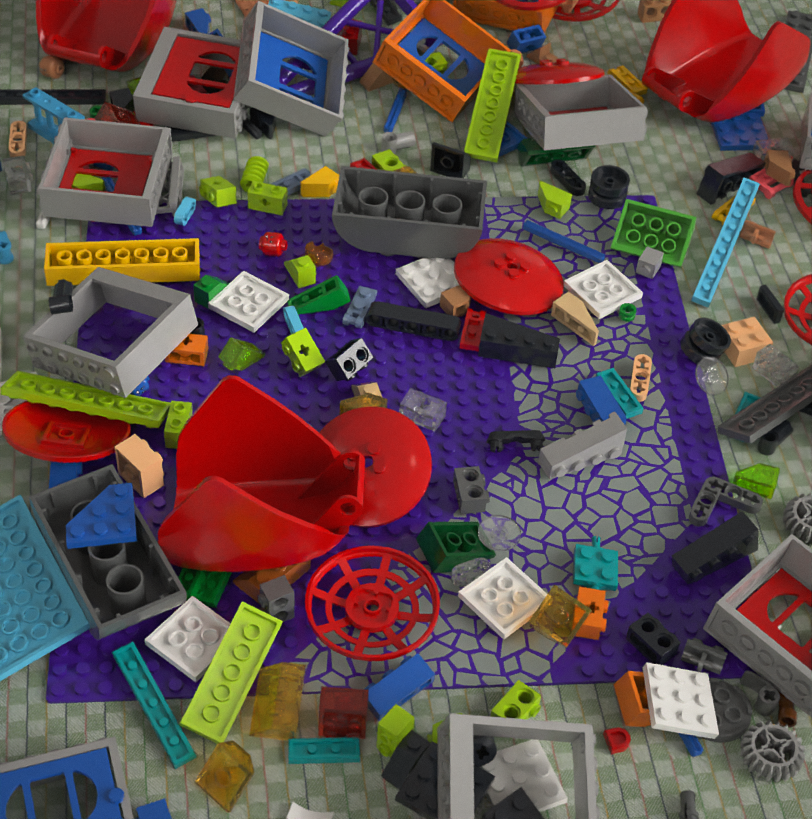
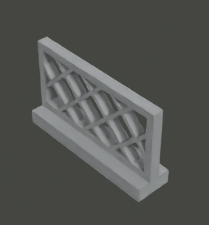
(173, 187)

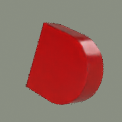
(617, 739)

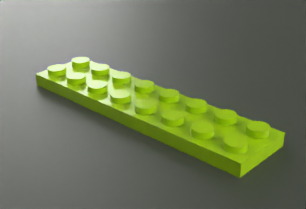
(492, 105)
(85, 399)

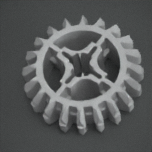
(801, 525)
(770, 757)

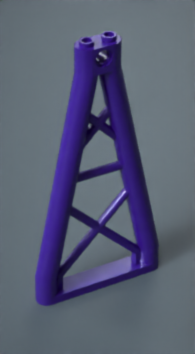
(335, 25)

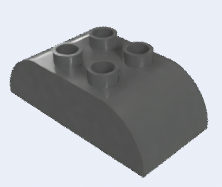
(408, 212)
(111, 581)

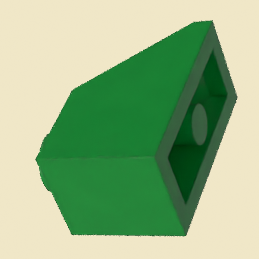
(207, 289)

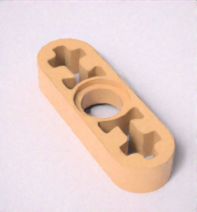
(17, 135)
(637, 371)

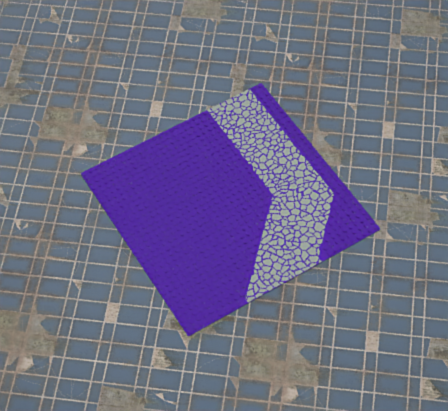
(630, 502)

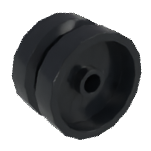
(609, 187)
(705, 340)

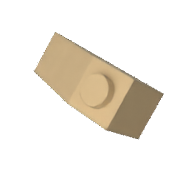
(575, 316)

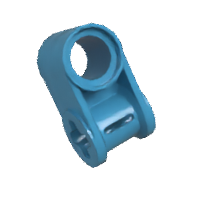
(6, 255)

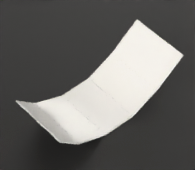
(299, 812)

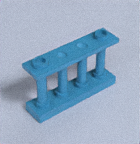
(45, 126)

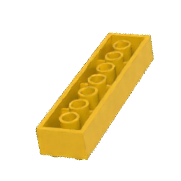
(144, 259)

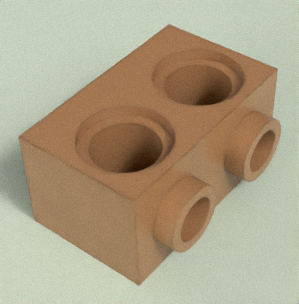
(652, 10)

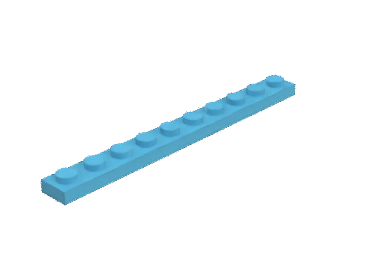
(725, 243)

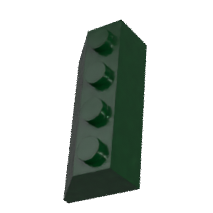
(533, 154)

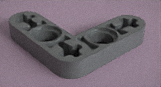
(715, 494)

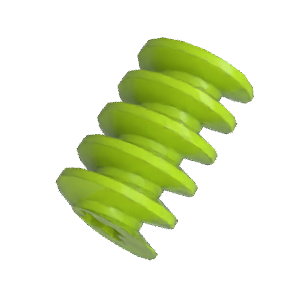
(254, 171)

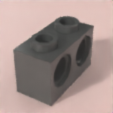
(470, 490)
(277, 598)

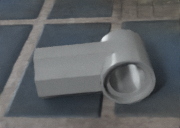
(397, 141)

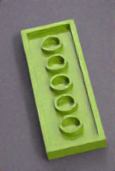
(231, 673)

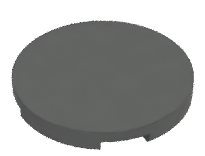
(731, 710)

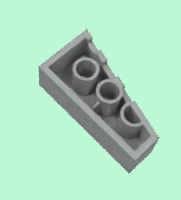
(584, 448)

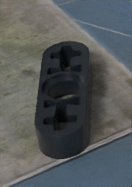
(560, 169)

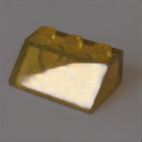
(278, 701)

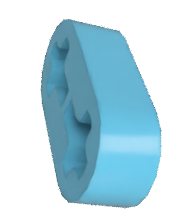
(185, 211)

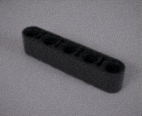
(413, 321)

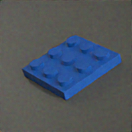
(739, 132)

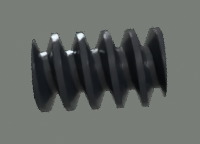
(483, 750)

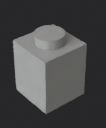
(649, 262)

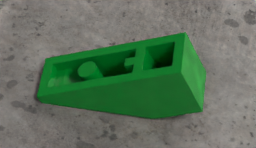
(321, 297)

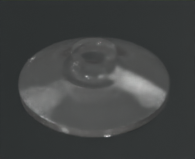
(711, 376)
(499, 533)

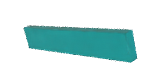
(154, 705)

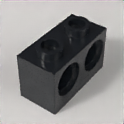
(345, 362)
(650, 642)

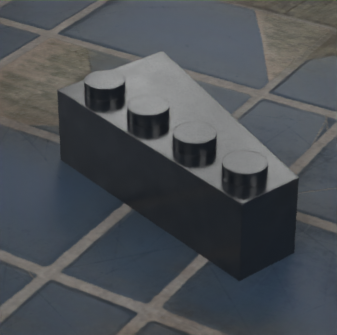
(727, 176)
(517, 343)
(717, 548)

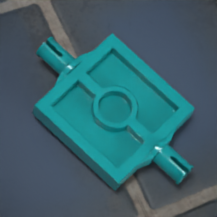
(595, 566)

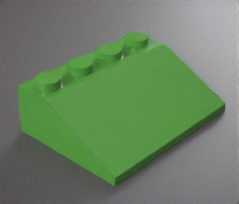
(654, 227)

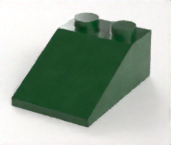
(451, 544)

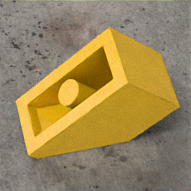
(320, 184)

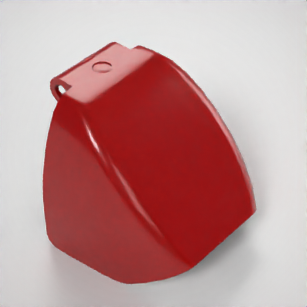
(102, 32)
(714, 64)
(257, 486)

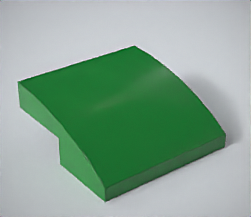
(204, 585)

